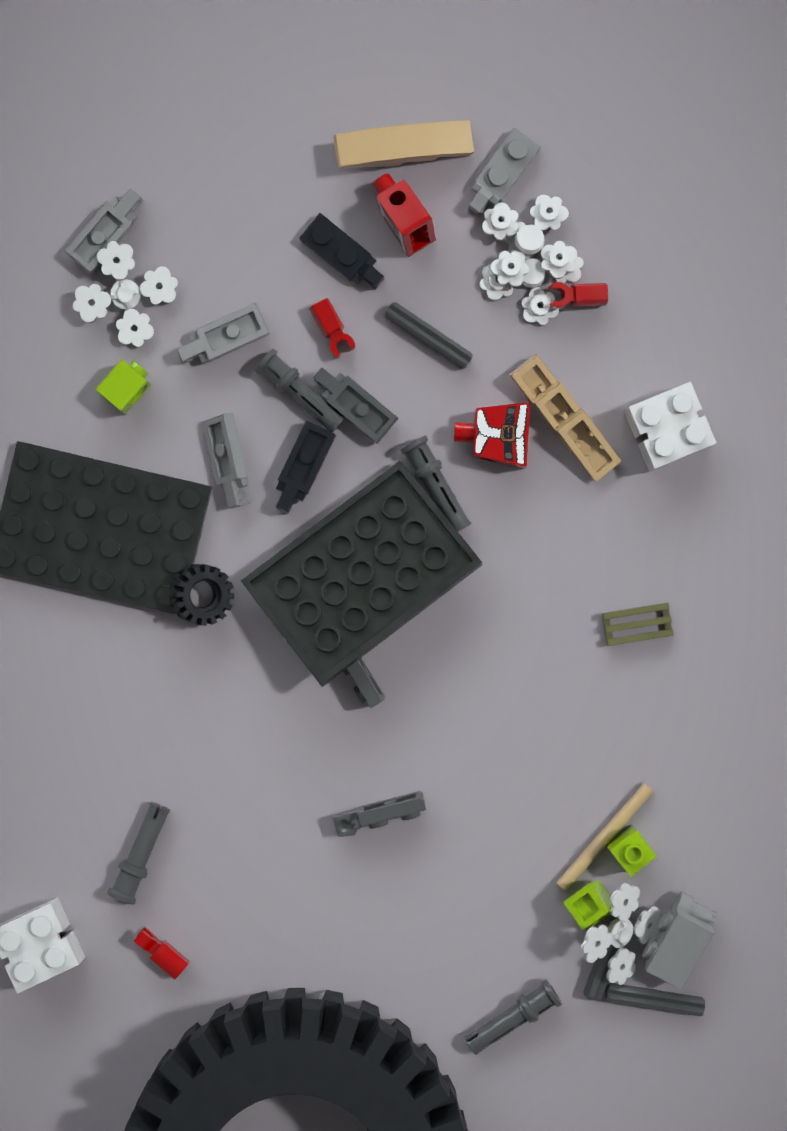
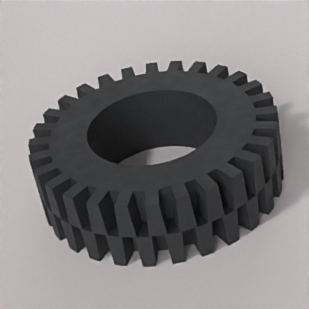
(298, 1050)

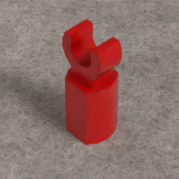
(580, 294)
(330, 325)
(162, 953)

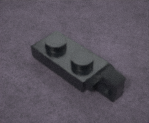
(341, 251)
(303, 464)

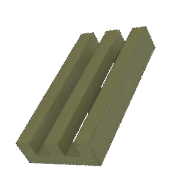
(665, 619)

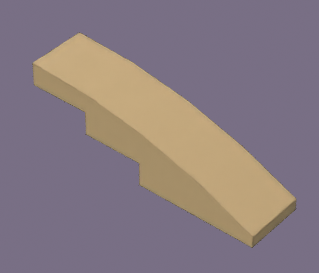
(403, 144)
(565, 418)

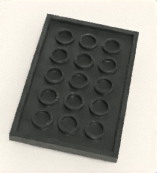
(98, 526)
(361, 573)

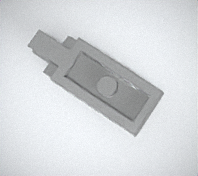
(503, 170)
(107, 225)
(225, 335)
(227, 459)

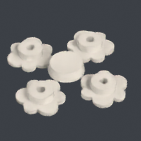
(529, 240)
(532, 280)
(125, 294)
(620, 932)

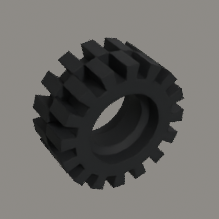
(220, 598)

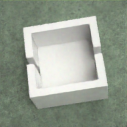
(670, 426)
(36, 947)

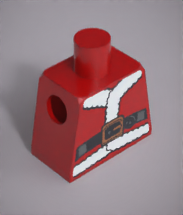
(404, 214)
(498, 434)

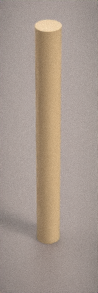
(604, 837)

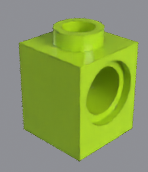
(124, 385)
(631, 851)
(590, 905)

